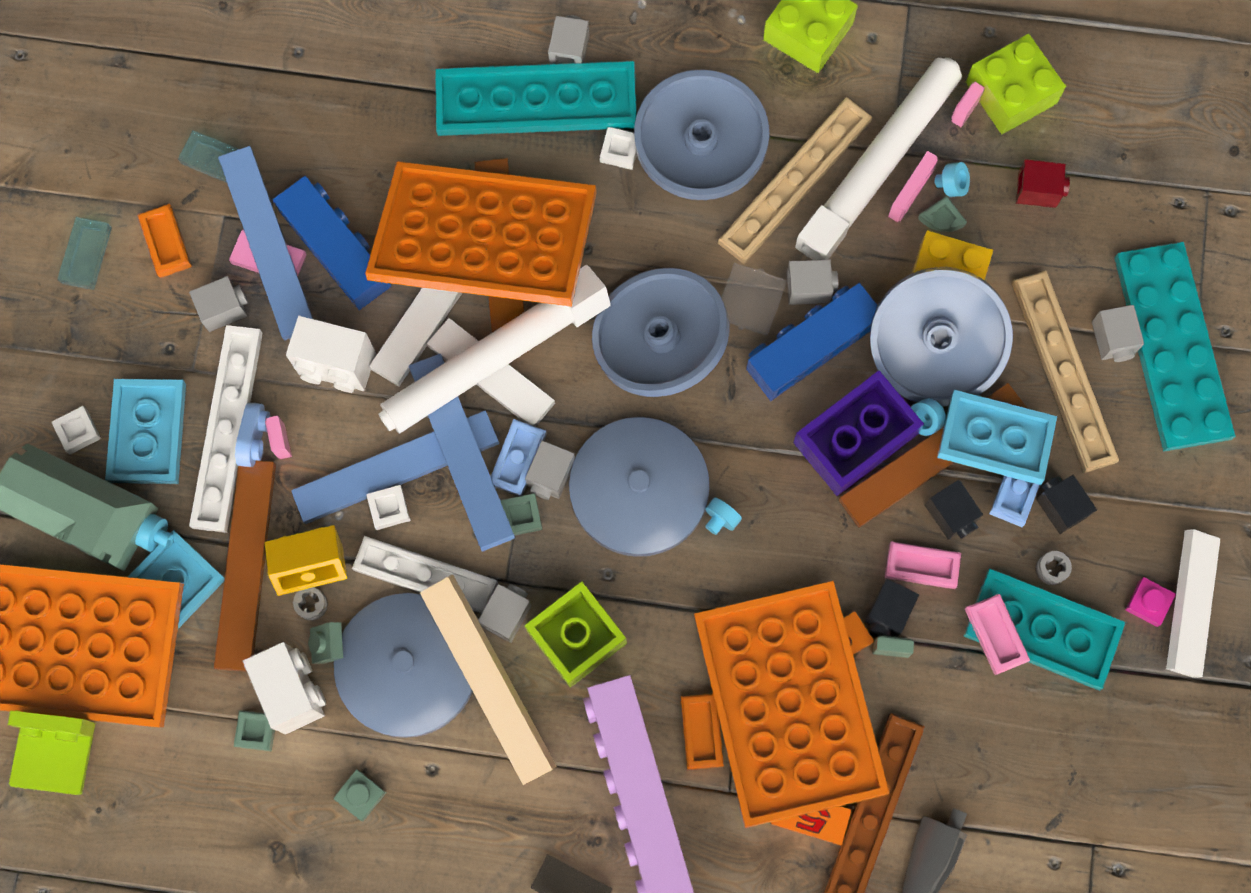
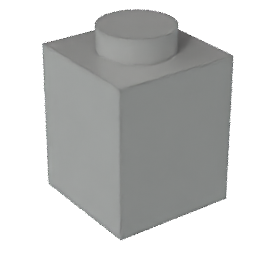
(568, 40)
(811, 282)
(219, 303)
(1118, 333)
(549, 471)
(505, 611)

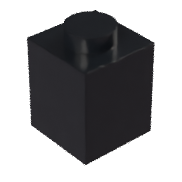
(1065, 502)
(954, 511)
(891, 609)

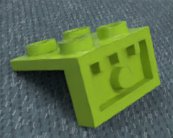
(50, 752)

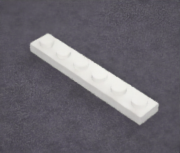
(218, 462)

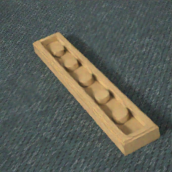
(794, 180)
(1065, 372)
(488, 679)

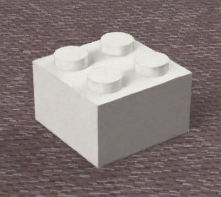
(330, 354)
(285, 688)

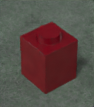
(1042, 183)

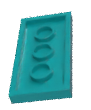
(1056, 630)

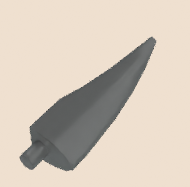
(934, 853)

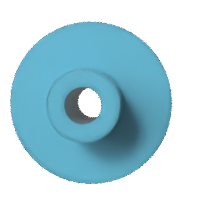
(954, 179)
(931, 414)
(722, 516)
(153, 532)

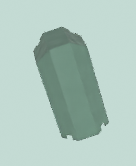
(73, 505)

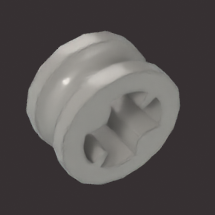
(1043, 573)
(320, 606)

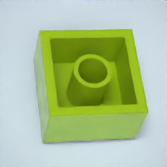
(809, 29)
(1016, 83)
(576, 634)

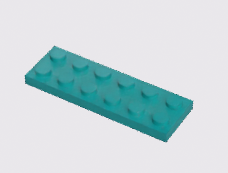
(535, 98)
(1176, 347)

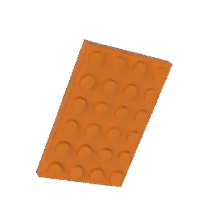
(482, 233)
(87, 644)
(790, 704)

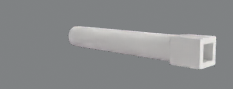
(833, 220)
(493, 353)

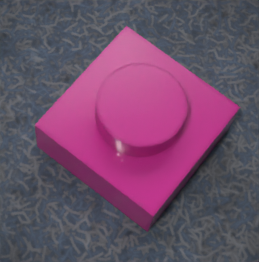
(1150, 602)

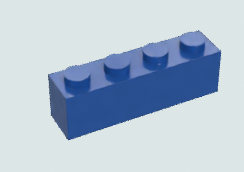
(330, 240)
(813, 341)

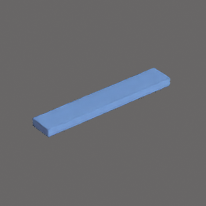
(265, 239)
(467, 466)
(382, 472)

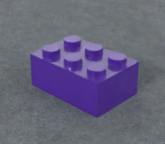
(858, 433)

